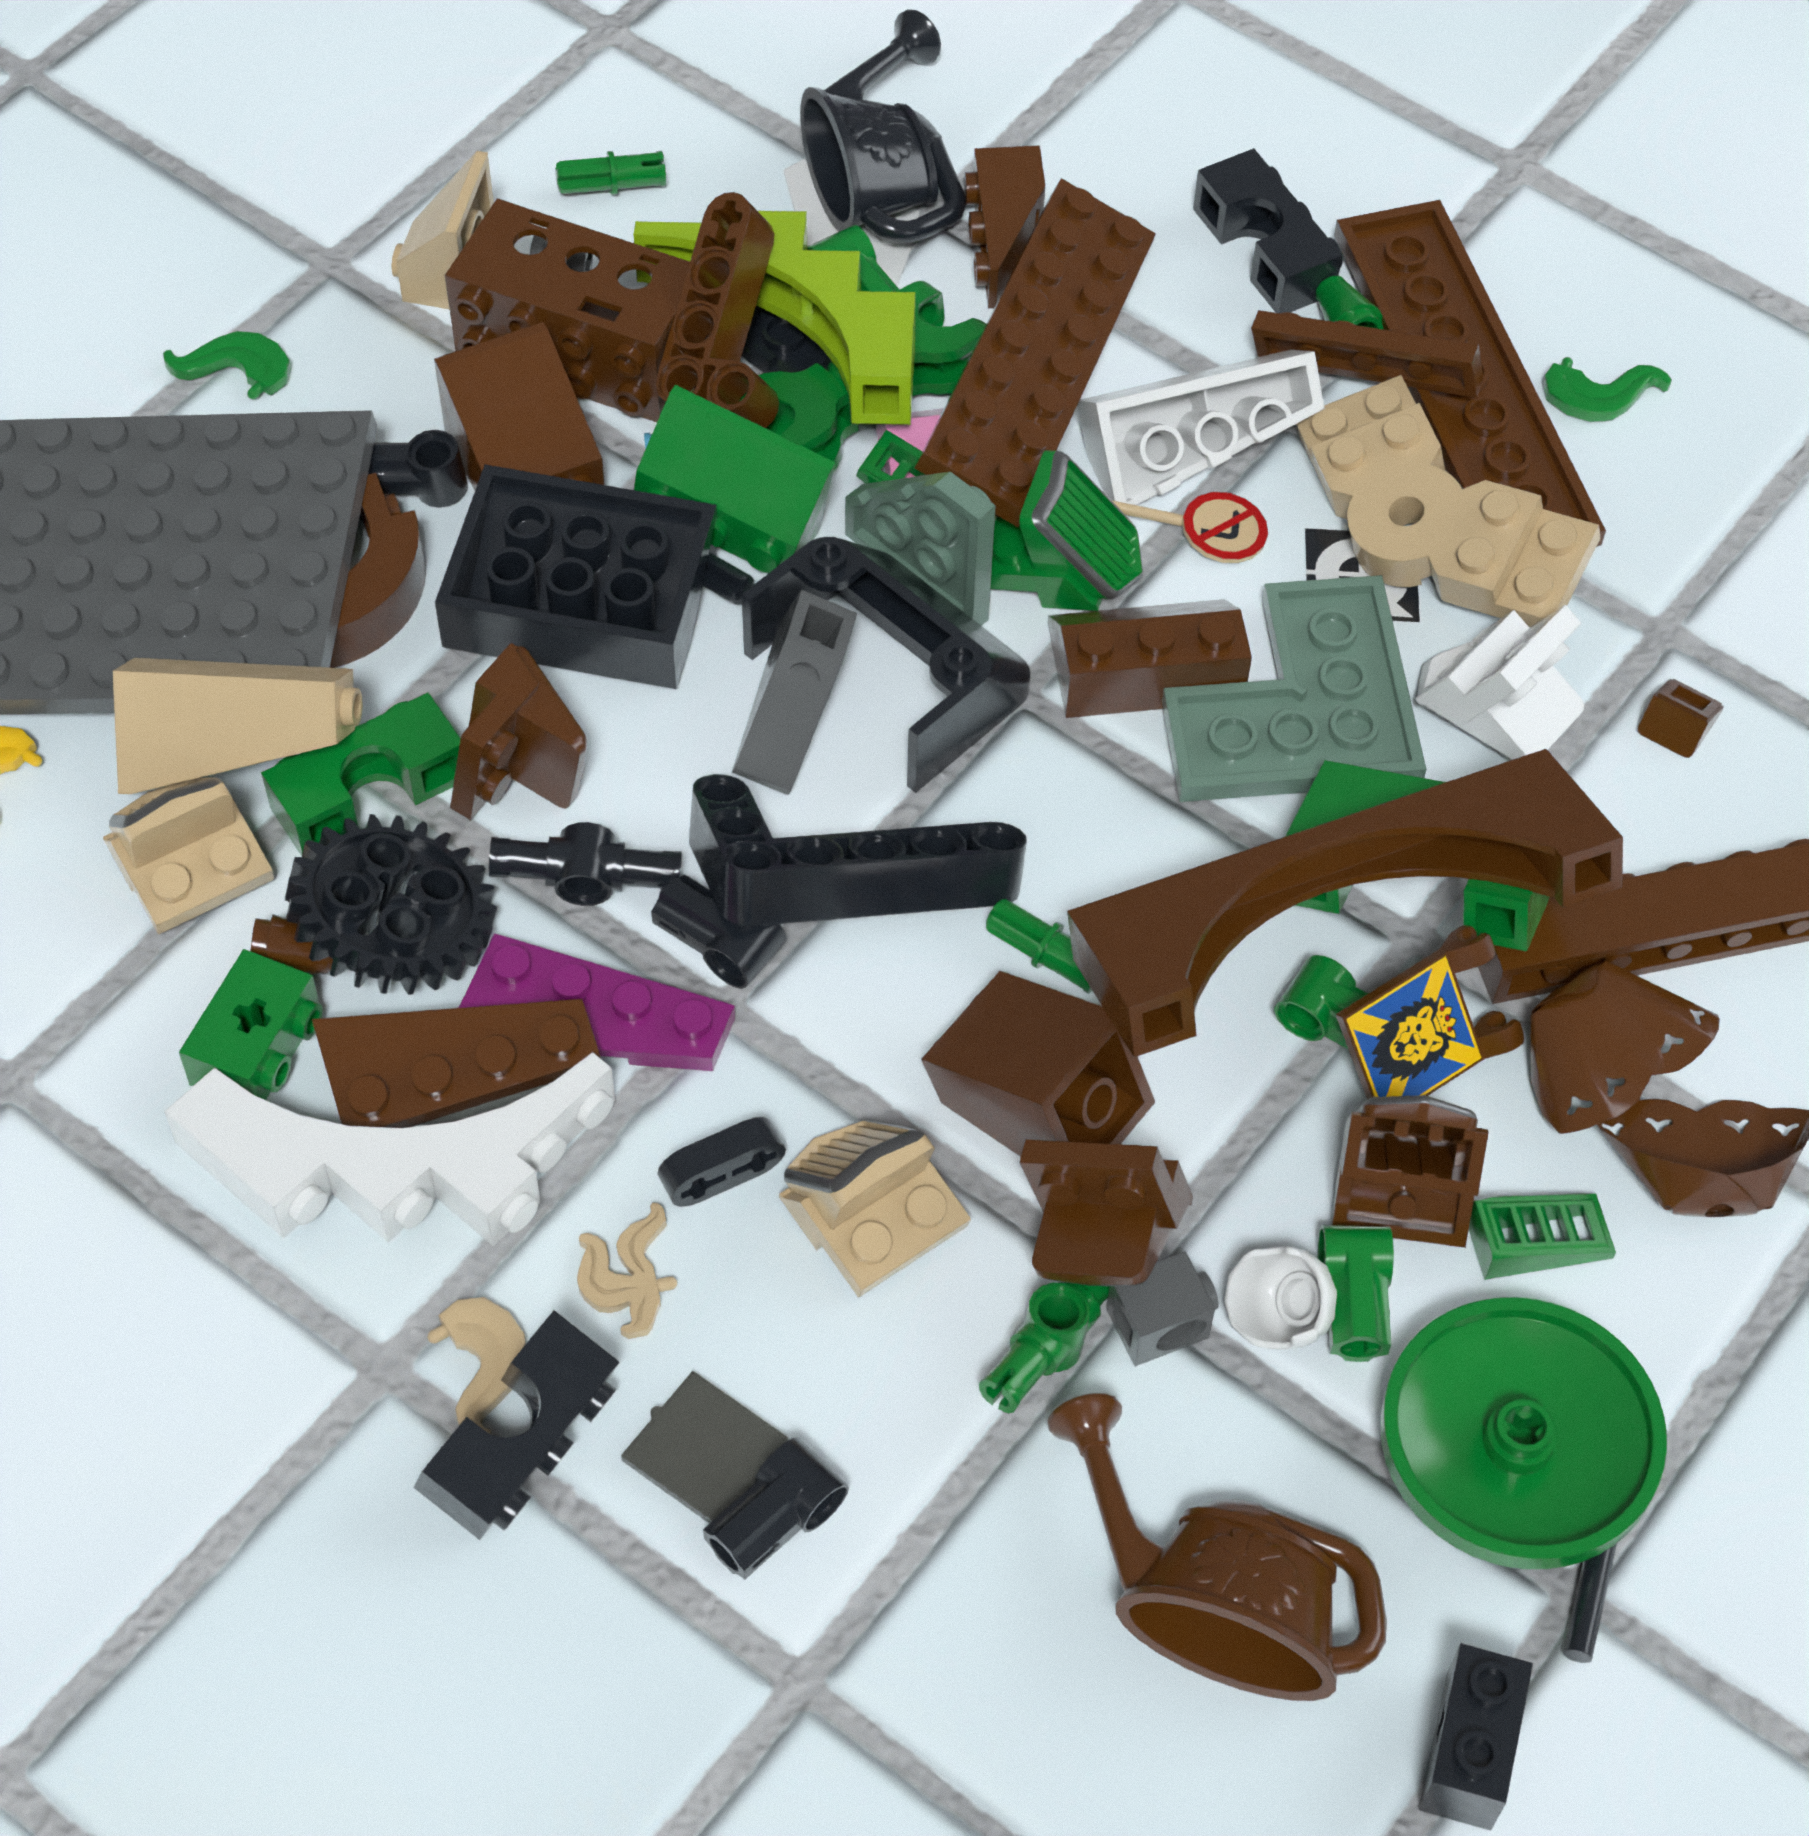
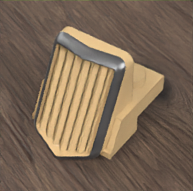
(186, 851)
(871, 1200)

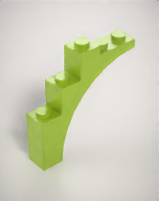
(821, 294)

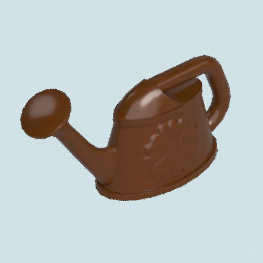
(1234, 1585)

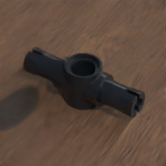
(583, 863)

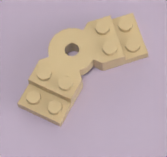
(1480, 543)

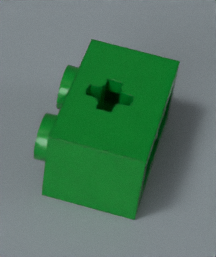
(253, 1025)

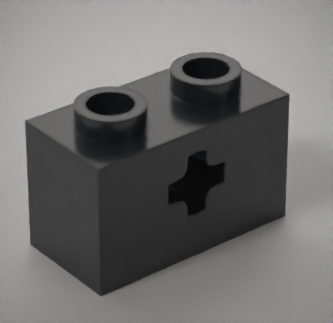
(1476, 1737)

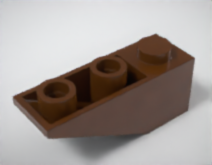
(1008, 201)

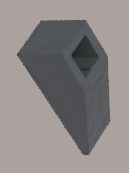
(793, 690)

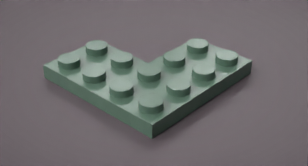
(1334, 700)

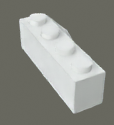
(1174, 428)

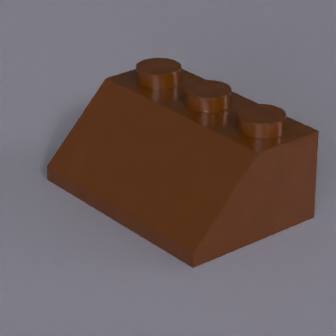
(1129, 655)

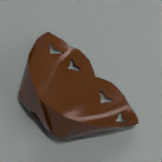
(1613, 1029)
(1704, 1164)

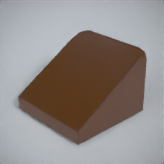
(1679, 717)

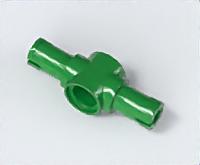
(1042, 1349)

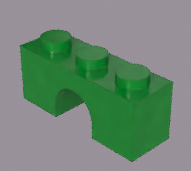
(403, 746)

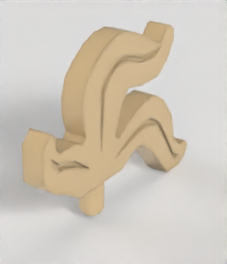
(615, 1292)

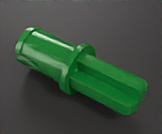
(611, 173)
(1037, 939)

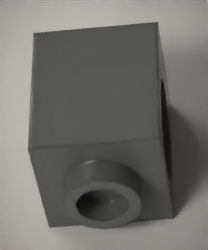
(1165, 1311)

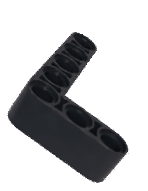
(844, 874)

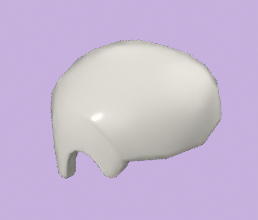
(1280, 1298)

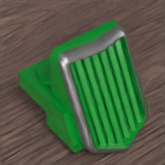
(1068, 543)

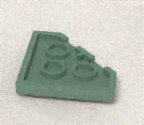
(933, 529)

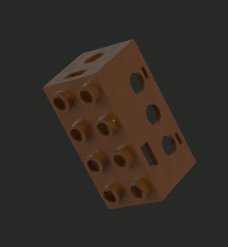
(602, 331)

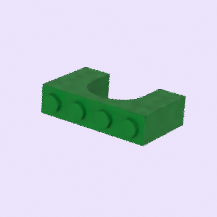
(1344, 789)

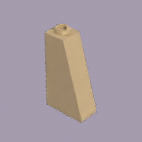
(221, 716)

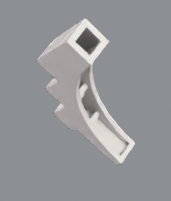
(389, 1176)

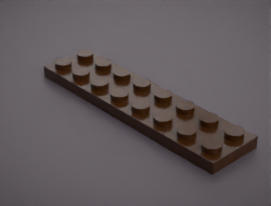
(1425, 284)
(1038, 348)

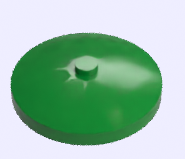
(1523, 1433)

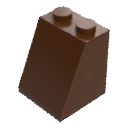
(516, 408)
(1038, 1068)

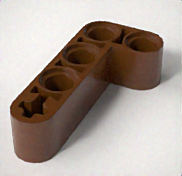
(736, 248)

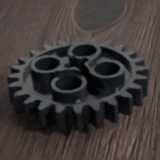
(420, 933)

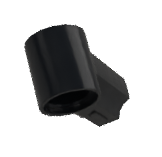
(423, 467)
(729, 949)
(788, 1495)

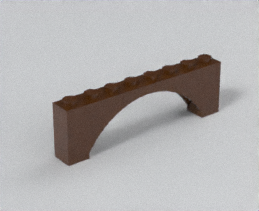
(1505, 825)

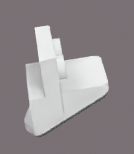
(1506, 684)

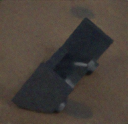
(964, 660)

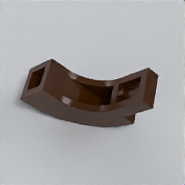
(386, 581)

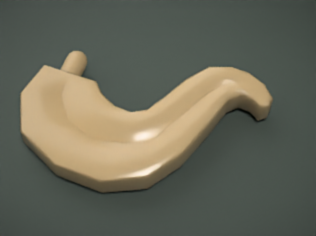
(494, 1339)

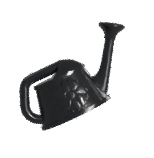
(877, 155)

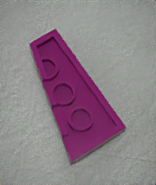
(626, 1012)

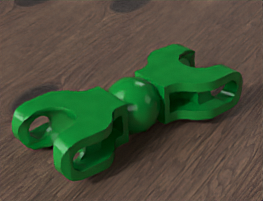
(817, 404)

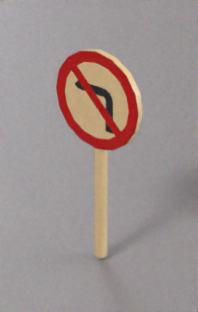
(1215, 525)

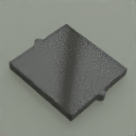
(702, 1447)

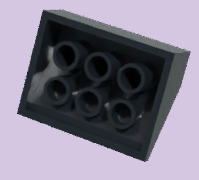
(577, 575)

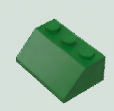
(763, 485)

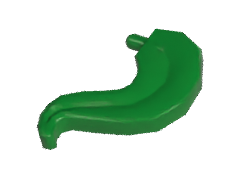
(253, 353)
(1593, 402)

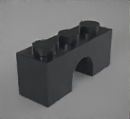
(1250, 200)
(482, 1475)

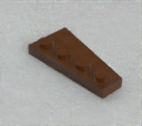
(444, 1061)

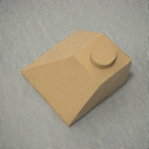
(442, 232)

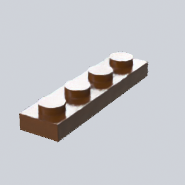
(1374, 353)

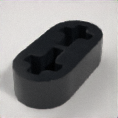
(721, 1161)

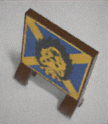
(1417, 1027)

